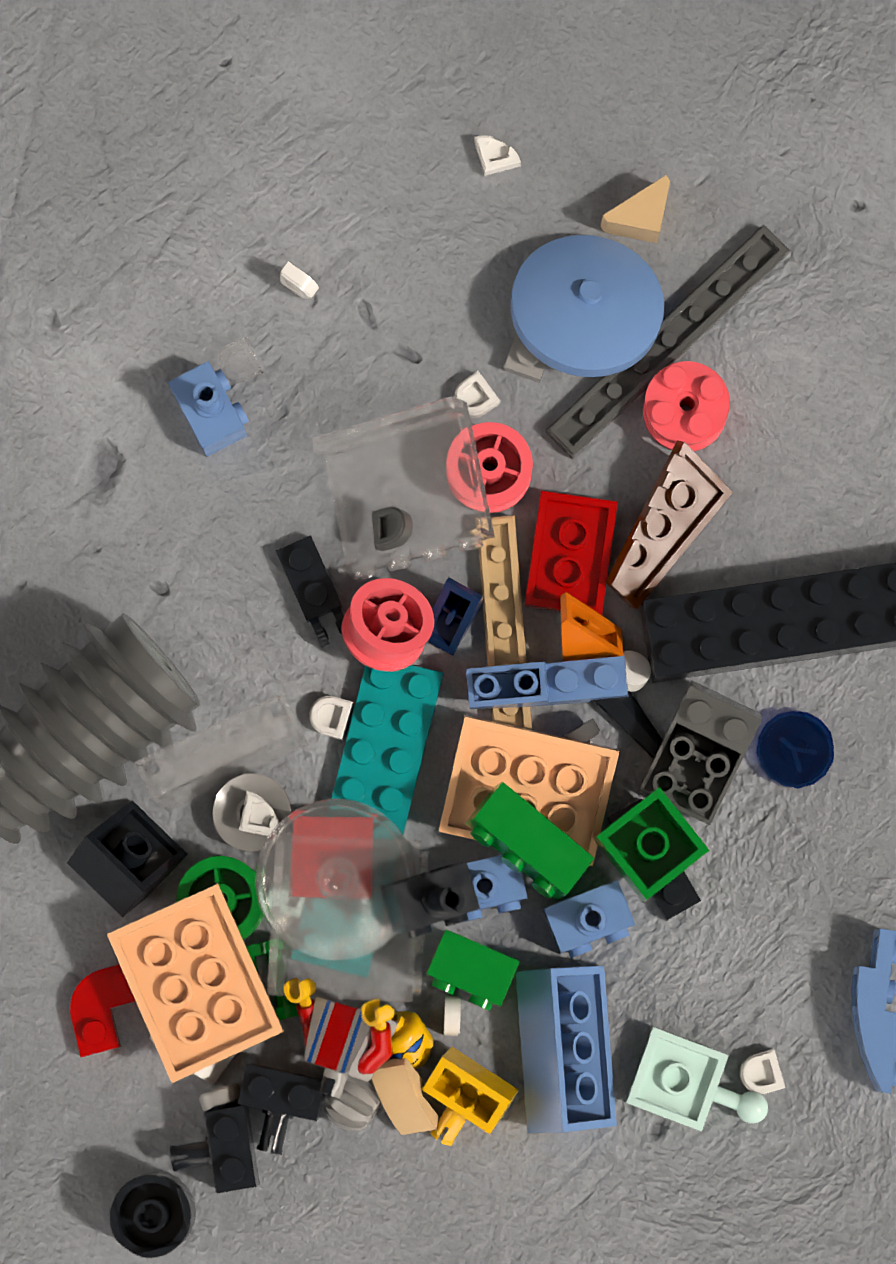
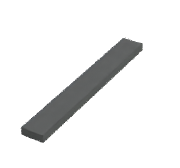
(677, 334)

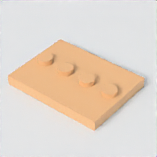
(553, 773)
(195, 983)

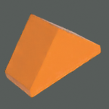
(587, 632)

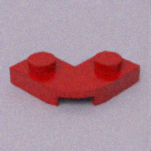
(92, 1009)

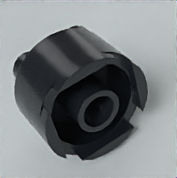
(141, 1234)

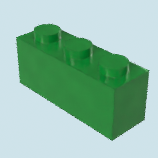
(528, 842)

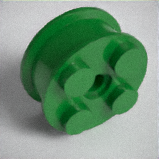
(234, 880)

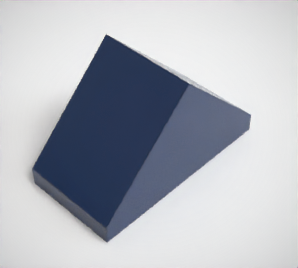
(454, 615)

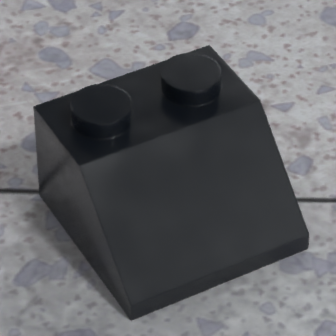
(126, 858)

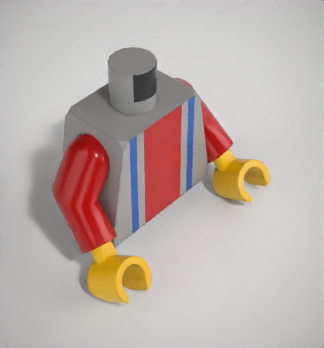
(341, 1036)

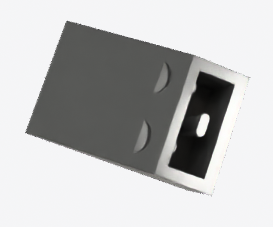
(701, 751)

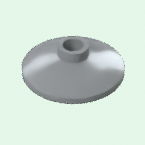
(230, 803)

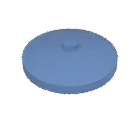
(587, 305)

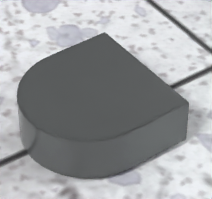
(391, 528)

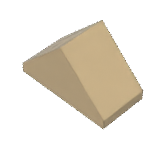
(639, 215)

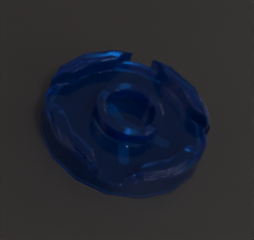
(795, 749)

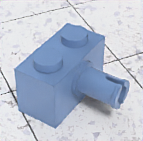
(208, 408)
(495, 886)
(589, 918)

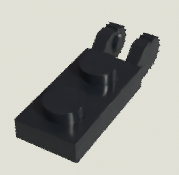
(311, 585)

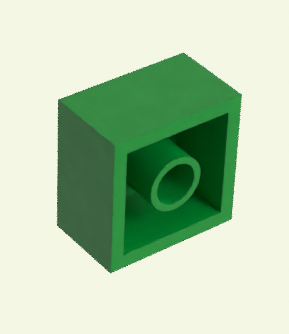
(651, 844)
(472, 969)

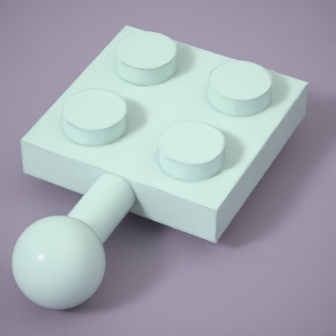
(682, 1080)

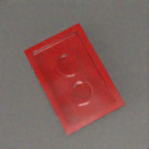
(570, 551)

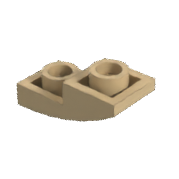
(400, 1094)

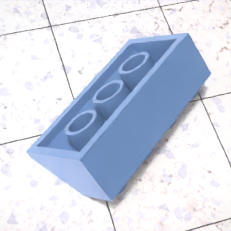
(565, 1049)

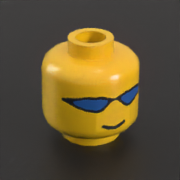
(411, 1039)

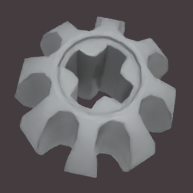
(355, 1107)

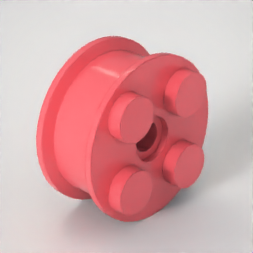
(688, 385)
(513, 463)
(387, 624)

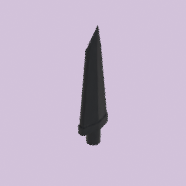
(633, 721)

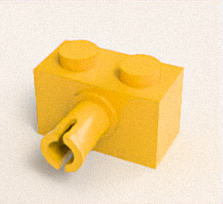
(468, 1093)

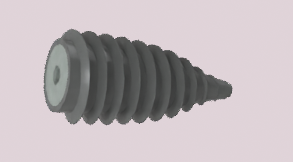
(88, 724)

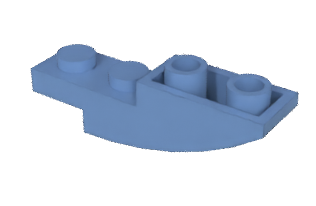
(547, 683)
(872, 1023)

